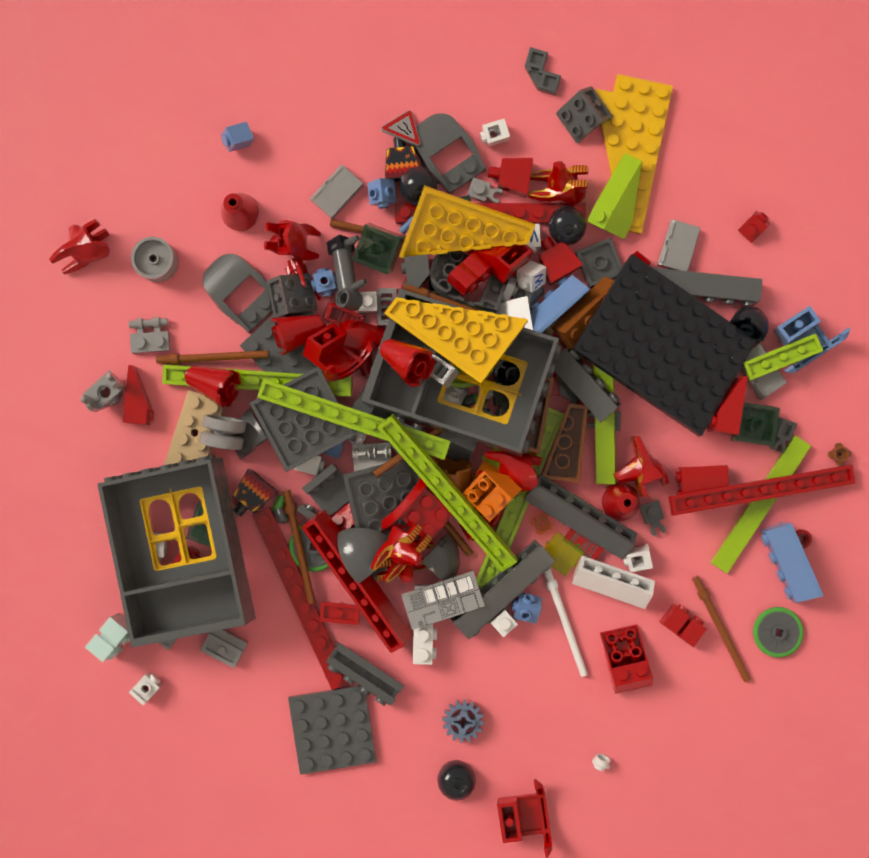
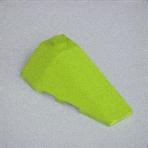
(617, 201)

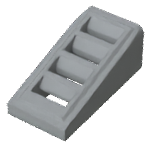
(383, 323)
(446, 375)

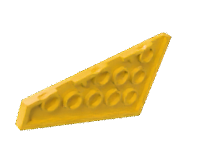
(455, 224)
(462, 336)

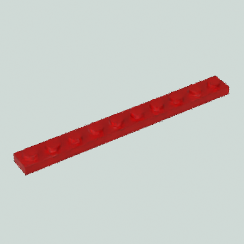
(532, 212)
(761, 490)
(295, 588)

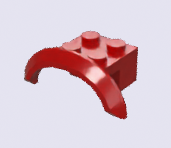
(328, 353)
(420, 508)
(525, 816)

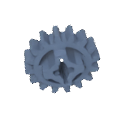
(470, 720)

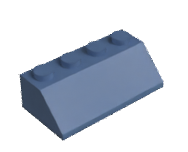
(557, 303)
(791, 562)

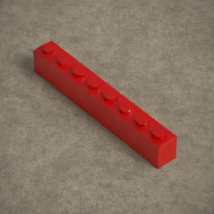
(366, 594)

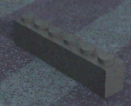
(717, 286)
(581, 517)
(504, 588)

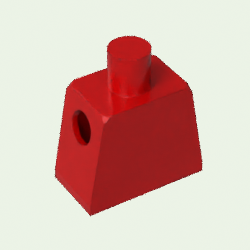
(513, 175)
(558, 260)

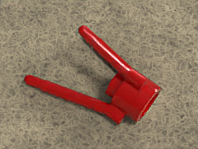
(296, 266)

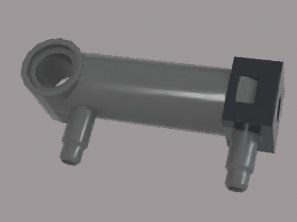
(341, 250)

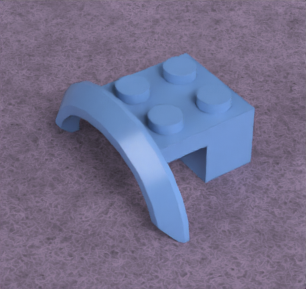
(802, 326)

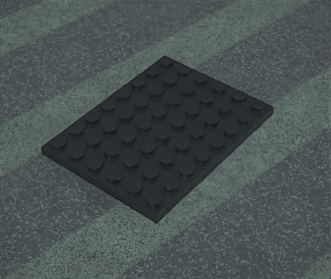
(664, 345)

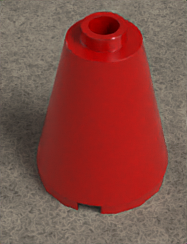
(239, 211)
(294, 330)
(408, 361)
(214, 383)
(614, 499)

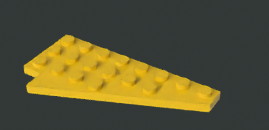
(636, 129)

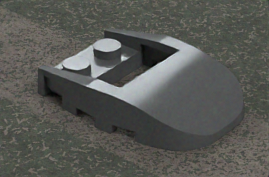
(435, 135)
(439, 273)
(224, 277)

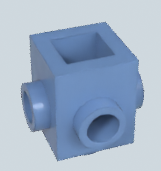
(382, 193)
(324, 289)
(527, 607)

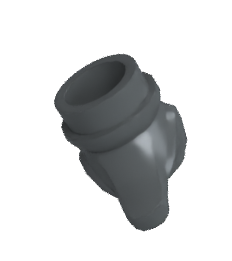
(532, 297)

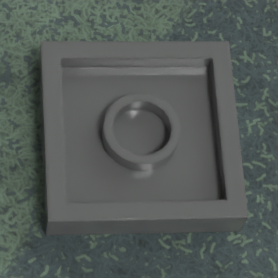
(599, 261)

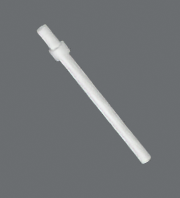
(552, 586)

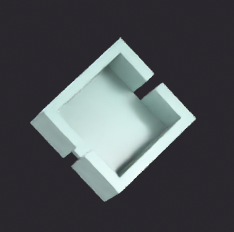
(112, 638)

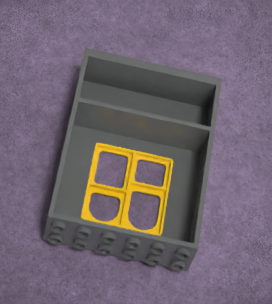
(425, 404)
(185, 595)

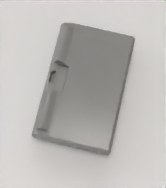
(336, 191)
(679, 246)
(767, 383)

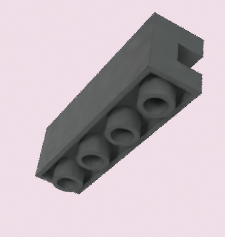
(586, 385)
(364, 674)

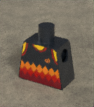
(399, 160)
(252, 493)

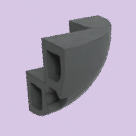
(253, 435)
(358, 549)
(444, 558)

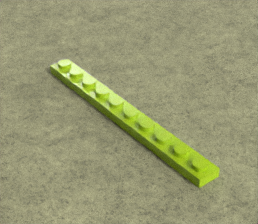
(253, 379)
(343, 415)
(447, 492)
(517, 506)

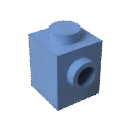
(237, 136)

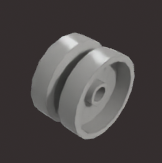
(158, 270)
(222, 434)

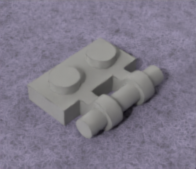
(152, 341)

